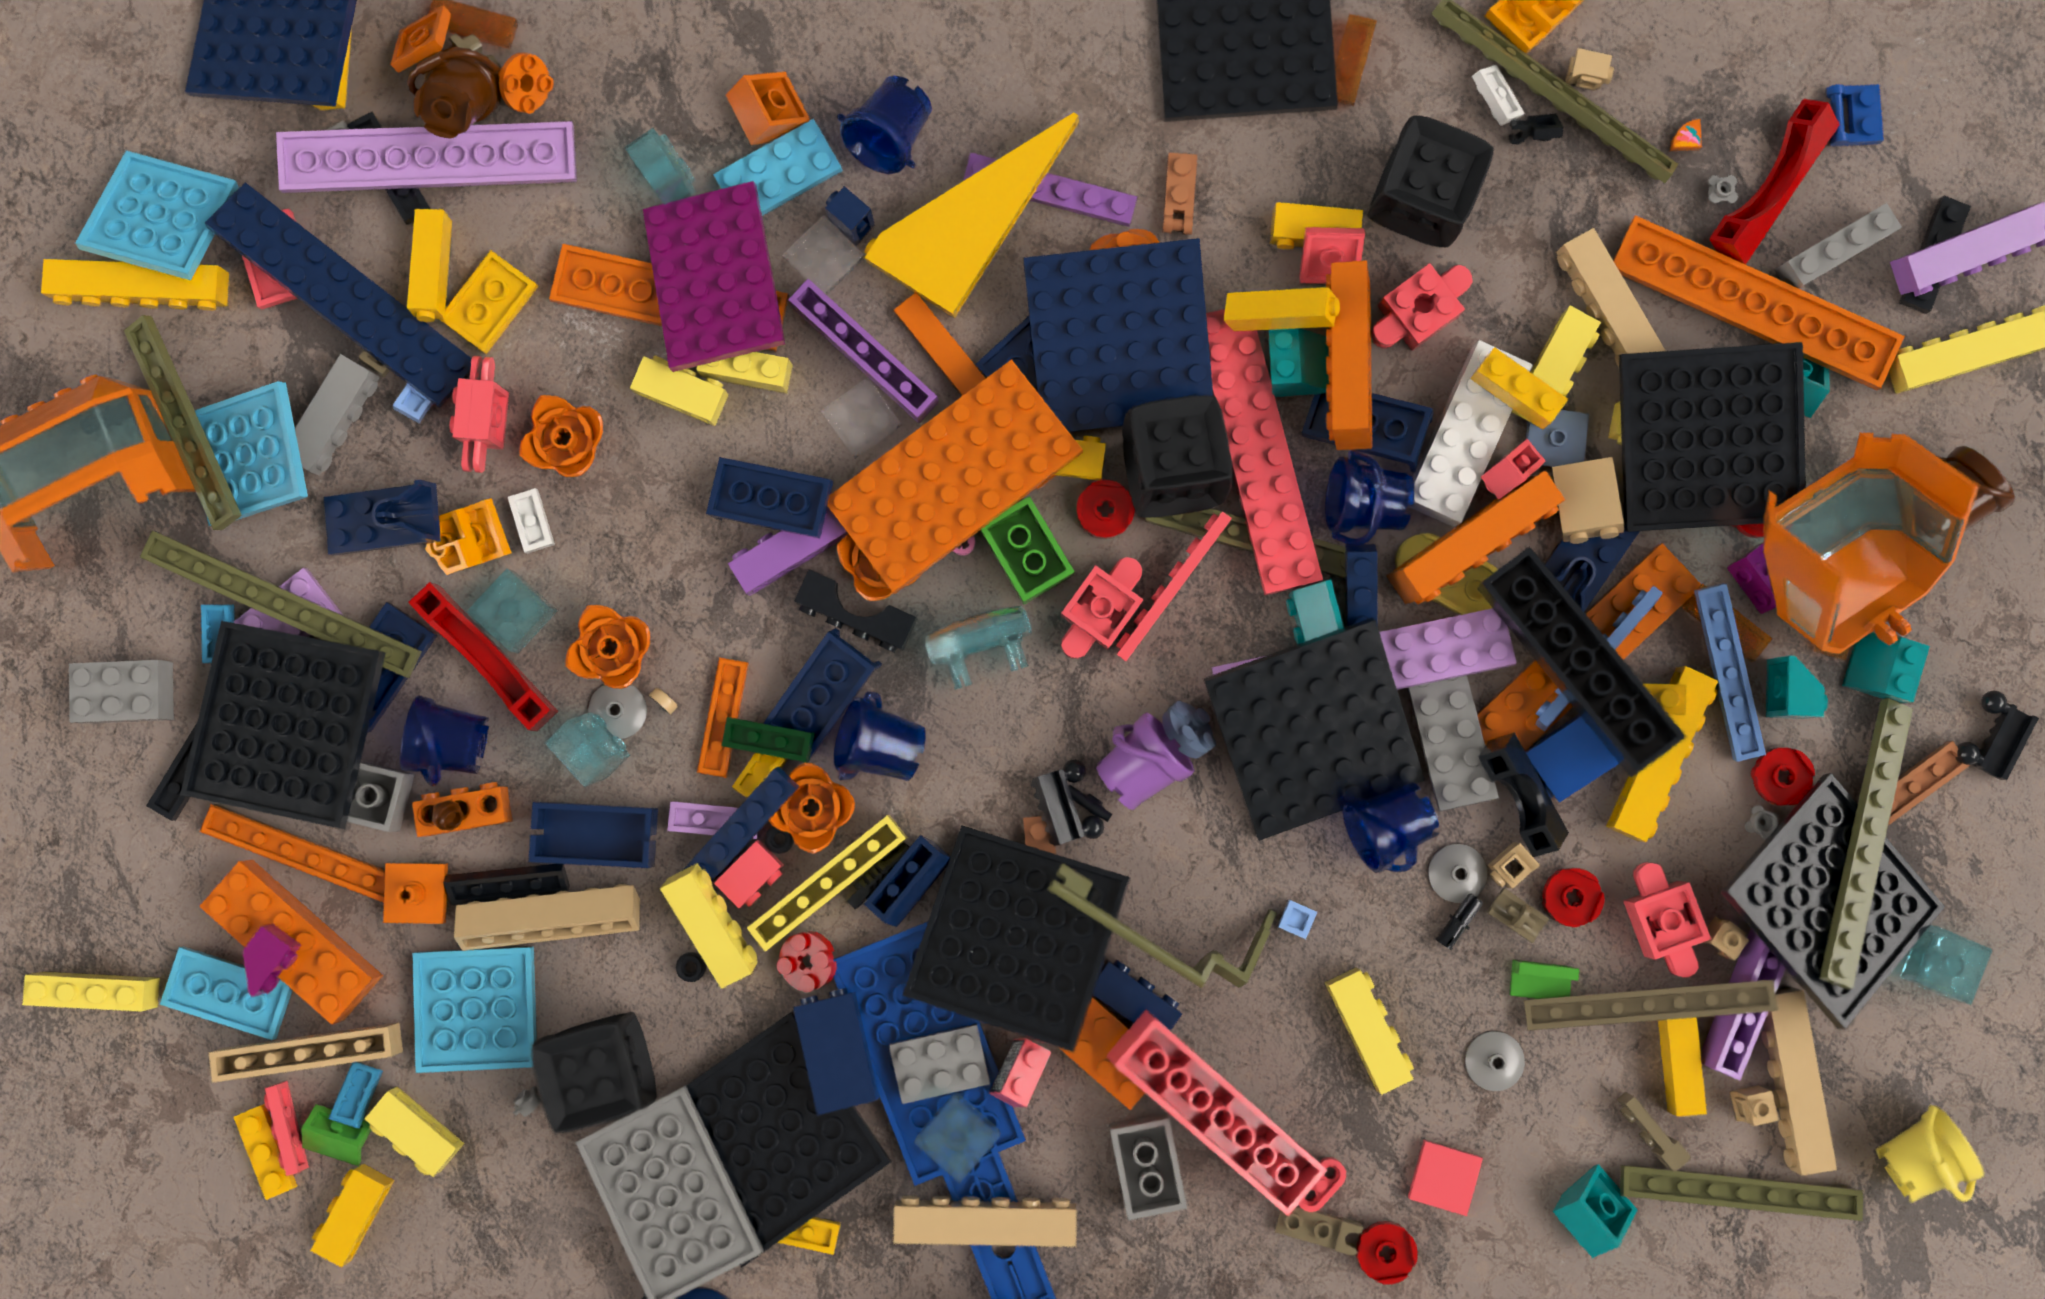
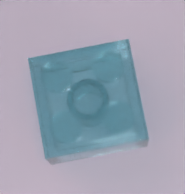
(661, 166)
(512, 611)
(588, 748)
(1946, 964)
(957, 1136)

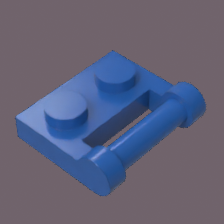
(1863, 114)

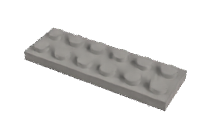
(1452, 743)

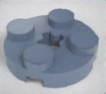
(1189, 729)

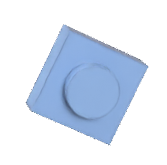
(412, 404)
(1297, 919)

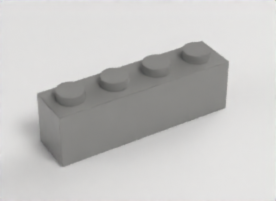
(1839, 247)
(332, 413)

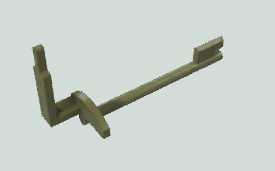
(1075, 891)

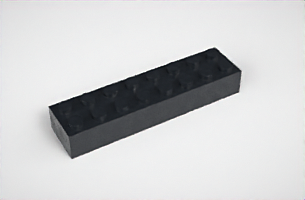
(1581, 662)

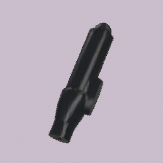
(1090, 803)

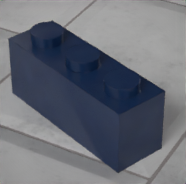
(1361, 583)
(908, 881)
(1134, 996)

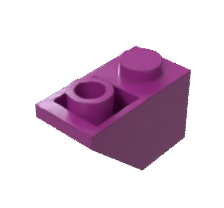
(266, 958)

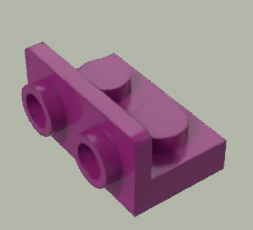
(1754, 578)

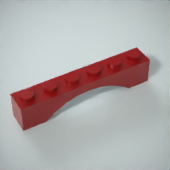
(1803, 142)
(488, 659)

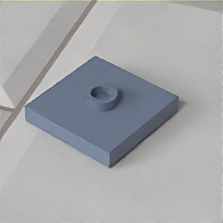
(1562, 440)

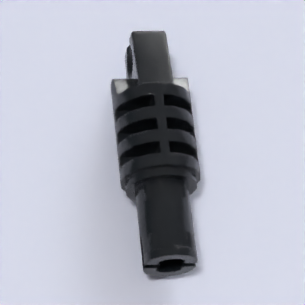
(875, 875)

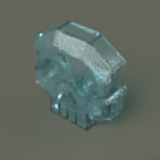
(977, 634)

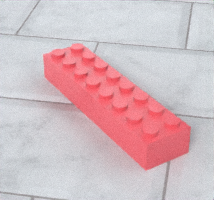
(1216, 1112)

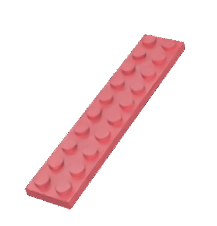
(1261, 460)

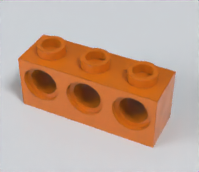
(477, 812)

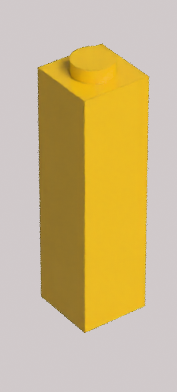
(429, 264)
(1281, 309)
(1682, 1067)

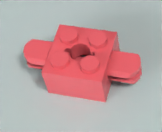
(1421, 306)
(479, 414)
(1101, 607)
(1666, 919)

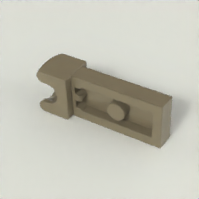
(1666, 1148)
(1319, 1229)

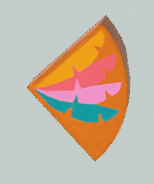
(1687, 137)

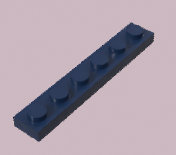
(745, 823)

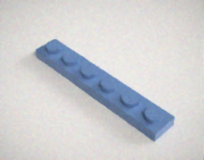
(1624, 625)
(1730, 671)

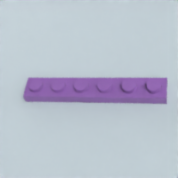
(1072, 195)

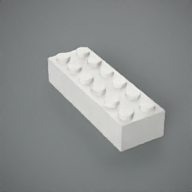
(1460, 444)

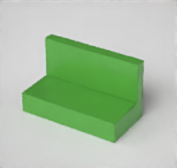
(1541, 979)
(332, 1137)

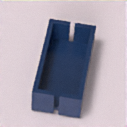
(593, 835)

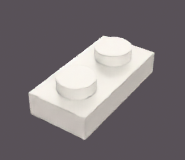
(1497, 95)
(531, 520)

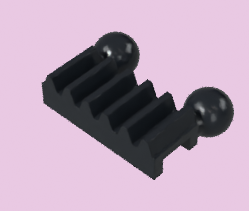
(2005, 741)
(1059, 807)

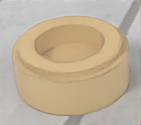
(663, 700)

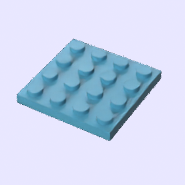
(155, 215)
(256, 448)
(474, 1009)

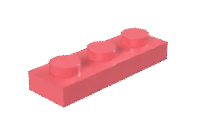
(285, 1128)

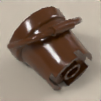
(456, 90)
(1994, 489)

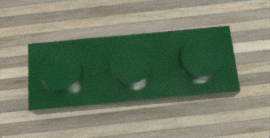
(768, 739)

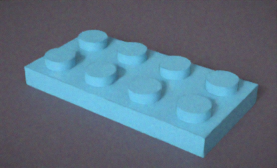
(784, 166)
(219, 993)

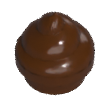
(447, 815)

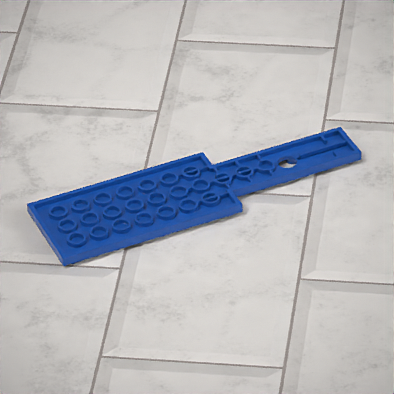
(879, 979)

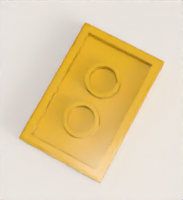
(488, 302)

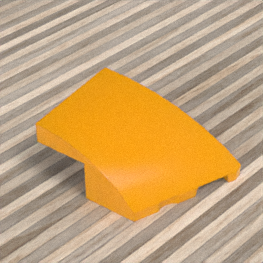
(1529, 20)
(469, 537)

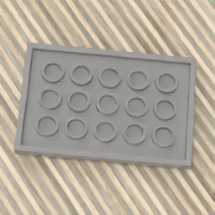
(669, 1197)

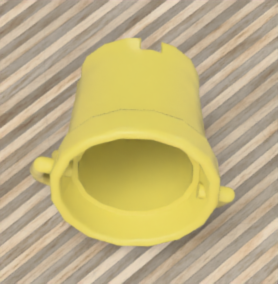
(1931, 1158)

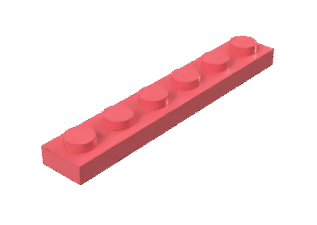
(1180, 574)

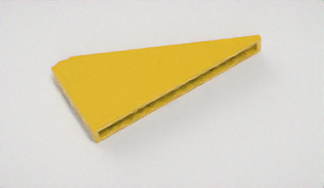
(955, 236)

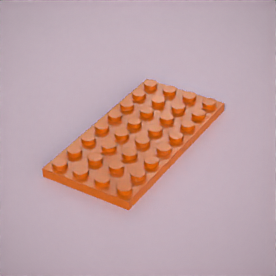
(953, 476)

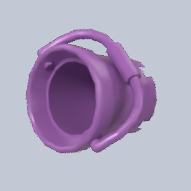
(1143, 761)

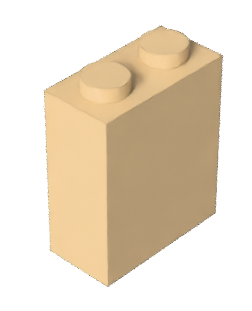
(1590, 500)

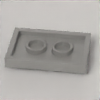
(939, 1063)

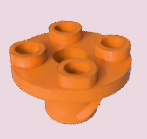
(524, 82)

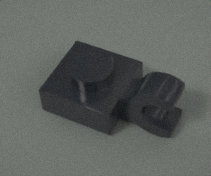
(1538, 126)

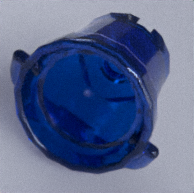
(886, 126)
(1366, 498)
(441, 740)
(876, 741)
(1390, 827)

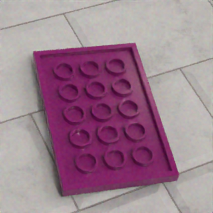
(713, 276)

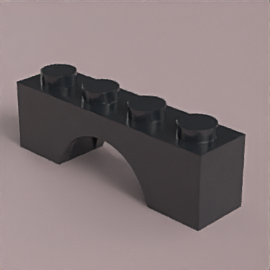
(821, 596)
(1539, 820)

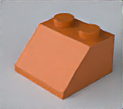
(766, 106)

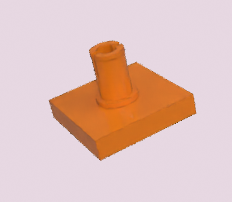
(421, 39)
(415, 893)

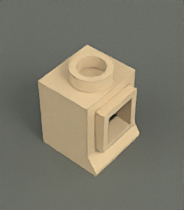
(1589, 69)
(1523, 857)
(1726, 938)
(1754, 1105)

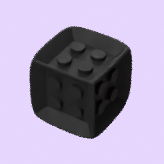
(1431, 181)
(1177, 456)
(594, 1073)

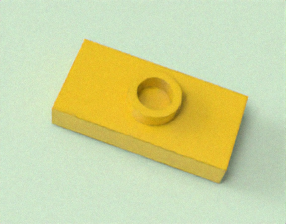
(755, 772)

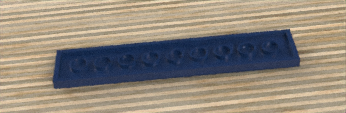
(340, 294)

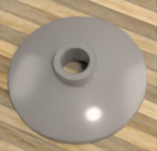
(632, 709)
(1443, 870)
(1480, 1059)

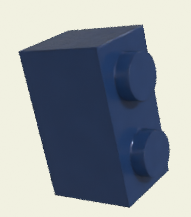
(849, 215)

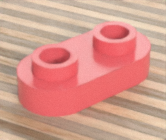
(1326, 1186)

